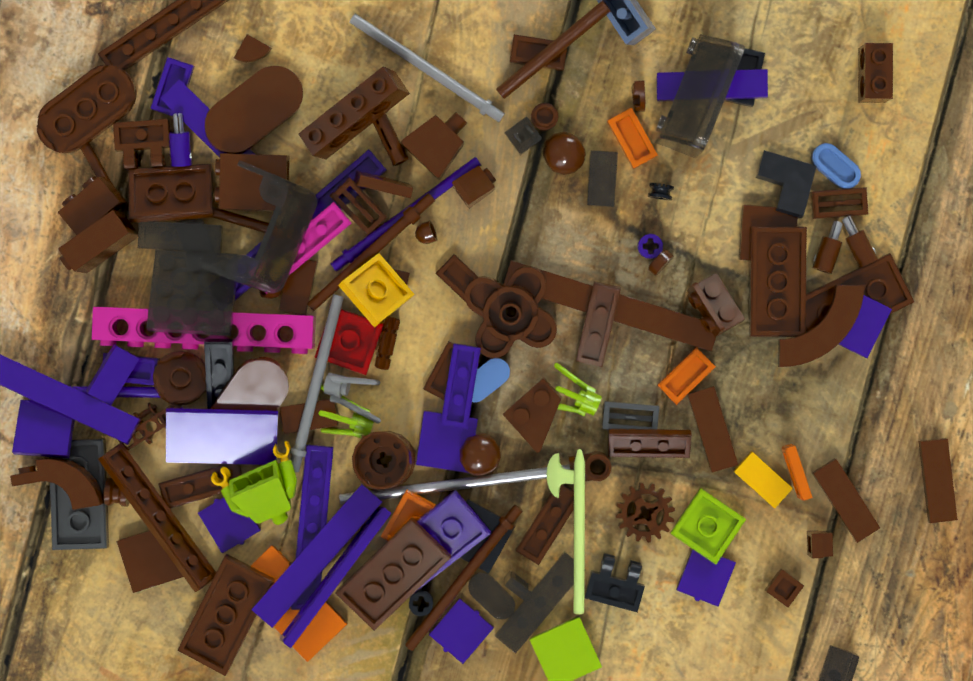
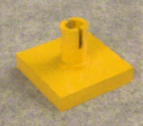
(376, 290)

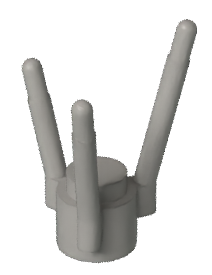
(339, 385)

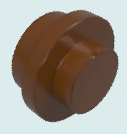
(544, 116)

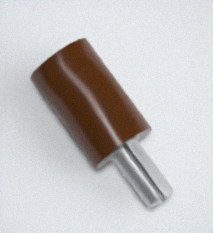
(859, 244)
(828, 250)

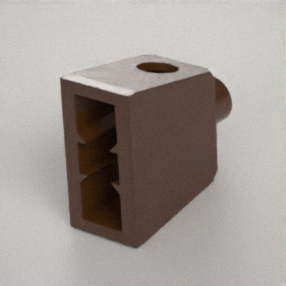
(436, 143)

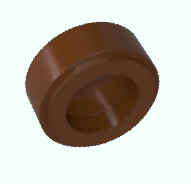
(660, 262)

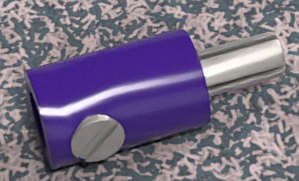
(180, 144)

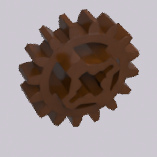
(656, 506)

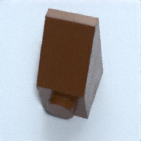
(474, 185)

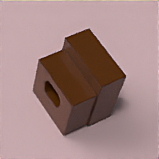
(819, 544)

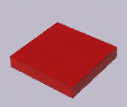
(353, 342)

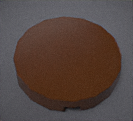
(180, 378)

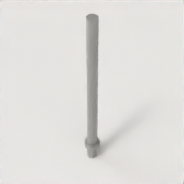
(484, 106)
(298, 451)

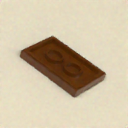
(170, 193)

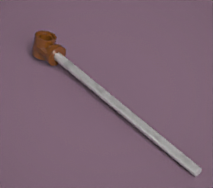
(488, 480)

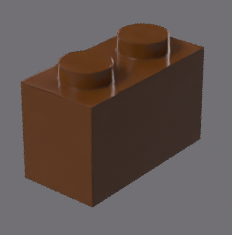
(91, 204)

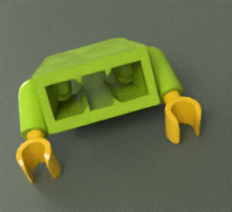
(262, 491)

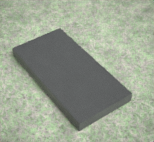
(85, 526)

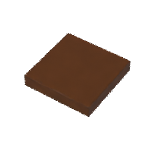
(760, 216)
(146, 562)

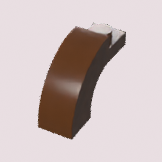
(70, 476)

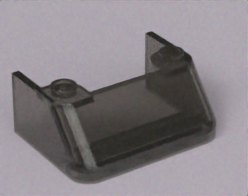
(700, 95)
(282, 238)

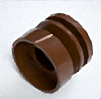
(371, 449)

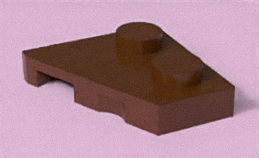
(534, 413)

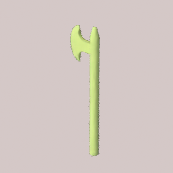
(556, 477)

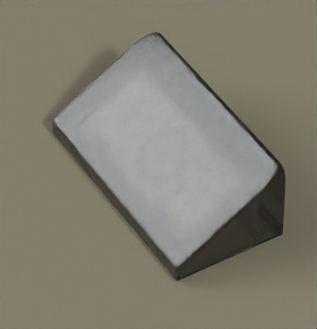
(839, 665)

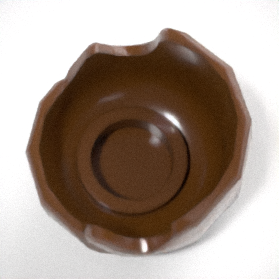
(564, 153)
(480, 454)

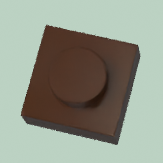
(784, 588)

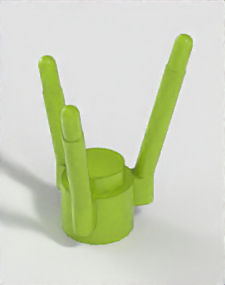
(586, 400)
(359, 423)

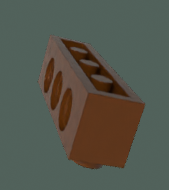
(354, 113)

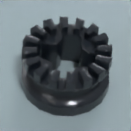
(660, 192)
(414, 608)

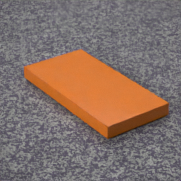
(323, 626)

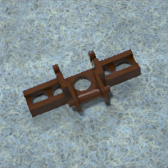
(143, 425)

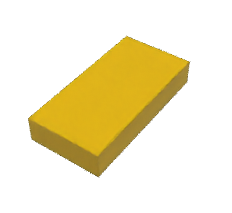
(762, 479)

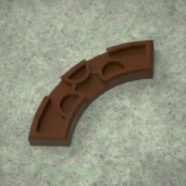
(828, 333)

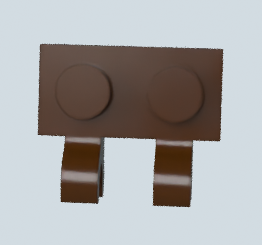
(142, 136)

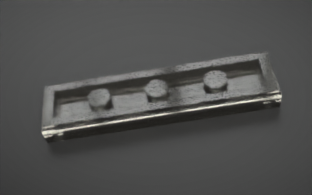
(544, 599)

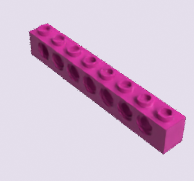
(304, 328)

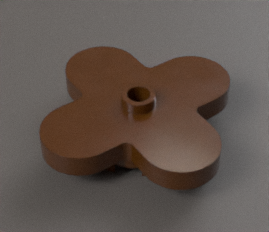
(499, 329)

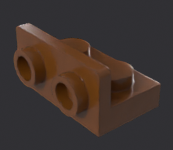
(715, 305)

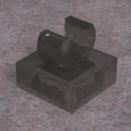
(523, 136)

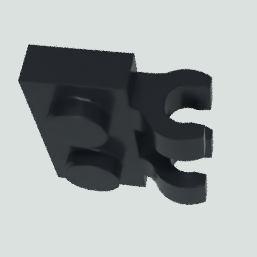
(615, 590)

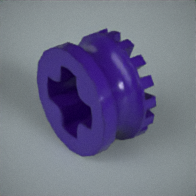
(644, 252)

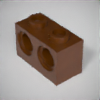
(875, 73)

